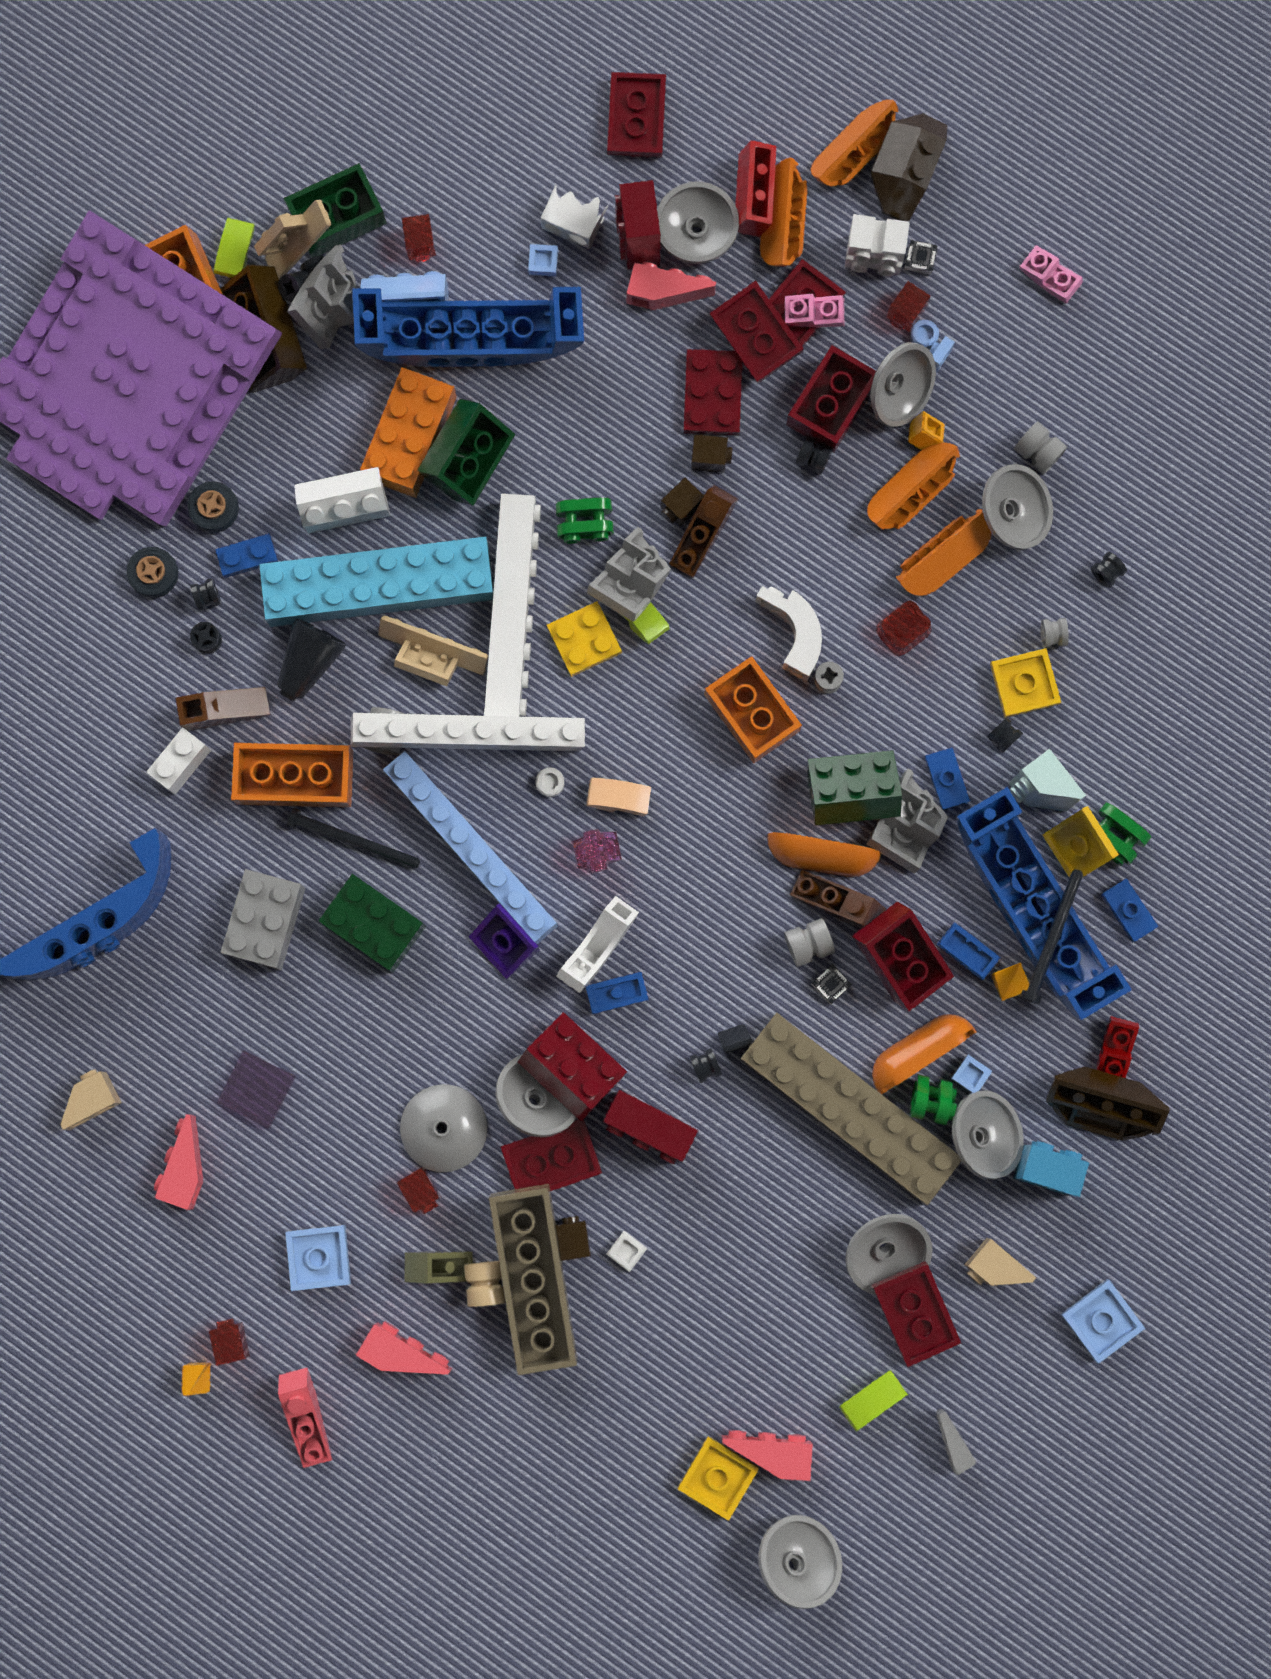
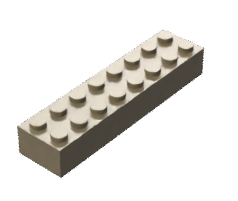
(851, 1109)

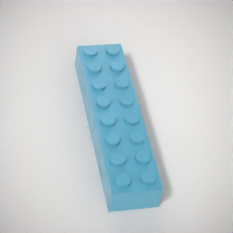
(377, 581)

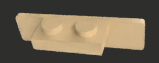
(292, 237)
(428, 653)

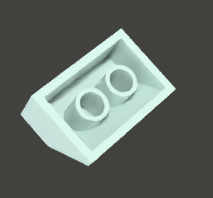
(1046, 785)

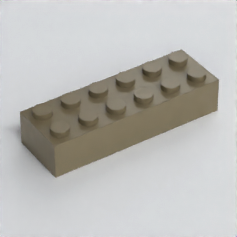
(533, 1279)

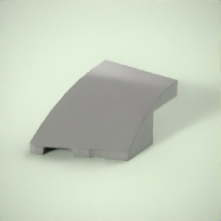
(325, 299)
(631, 577)
(909, 836)

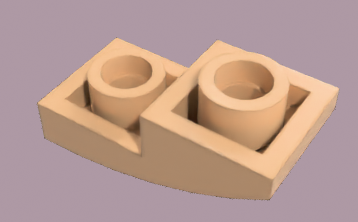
(618, 795)

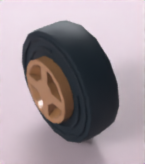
(205, 499)
(145, 564)

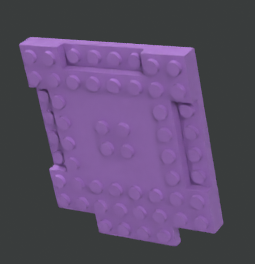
(126, 375)

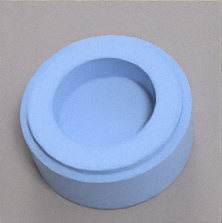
(924, 333)

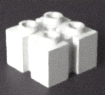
(876, 245)

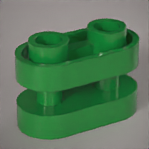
(573, 530)
(1124, 824)
(942, 1106)

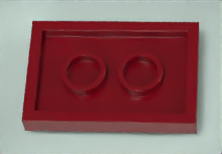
(636, 114)
(801, 281)
(756, 332)
(712, 392)
(552, 1159)
(916, 1314)

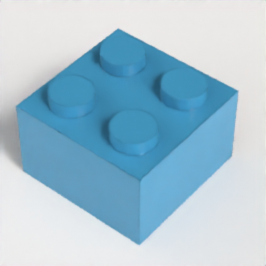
(1052, 1170)

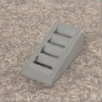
(957, 1451)

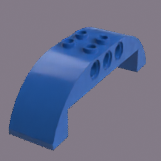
(467, 330)
(1029, 901)
(128, 905)

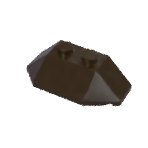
(907, 163)
(1106, 1104)

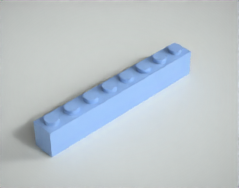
(470, 847)

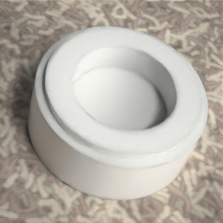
(550, 782)

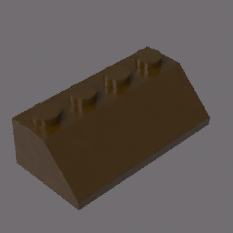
(258, 292)

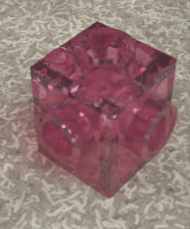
(596, 850)

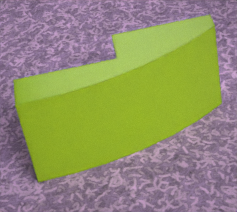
(233, 247)
(649, 624)
(873, 1400)

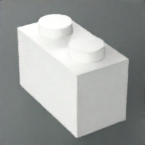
(178, 761)

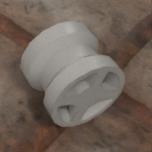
(1054, 632)
(829, 683)

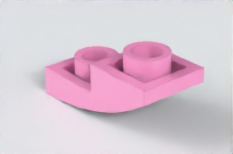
(1050, 275)
(814, 312)

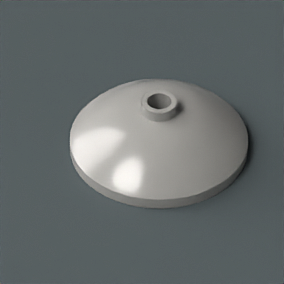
(702, 207)
(903, 384)
(1017, 506)
(513, 1093)
(464, 1133)
(987, 1135)
(905, 1247)
(814, 1558)

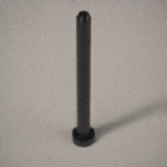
(351, 839)
(1032, 992)

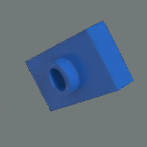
(947, 779)
(1129, 910)
(968, 951)

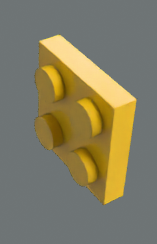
(584, 639)
(1025, 683)
(1080, 843)
(718, 1478)

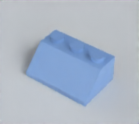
(406, 287)

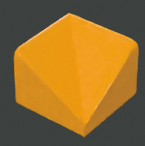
(925, 431)
(1010, 981)
(195, 1378)

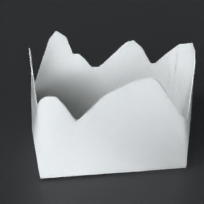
(572, 220)

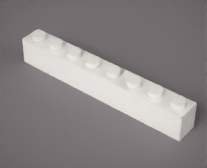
(510, 606)
(467, 732)

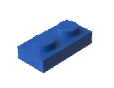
(246, 555)
(617, 993)

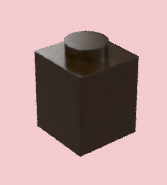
(710, 453)
(681, 502)
(573, 1238)

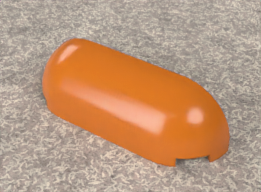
(854, 145)
(785, 236)
(913, 486)
(945, 554)
(822, 854)
(919, 1050)

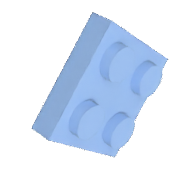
(318, 1258)
(1102, 1321)

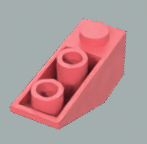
(662, 288)
(183, 1173)
(393, 1353)
(304, 1417)
(781, 1457)

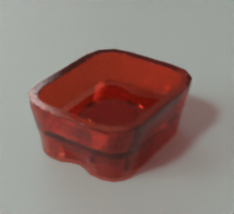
(904, 628)

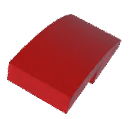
(1117, 1046)

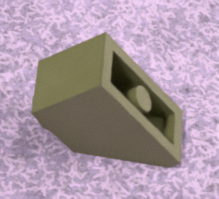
(436, 1266)

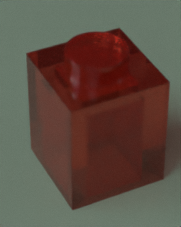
(418, 237)
(908, 307)
(419, 1191)
(229, 1342)

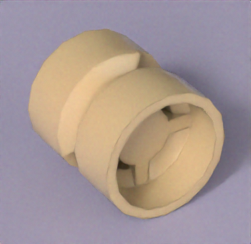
(484, 1284)

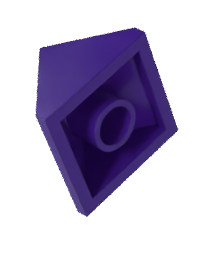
(503, 941)

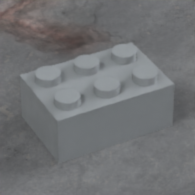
(263, 919)

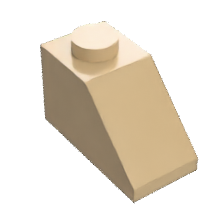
(89, 1099)
(996, 1266)

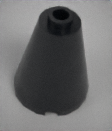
(306, 658)

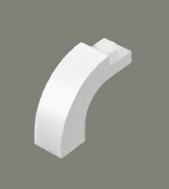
(805, 628)
(598, 944)

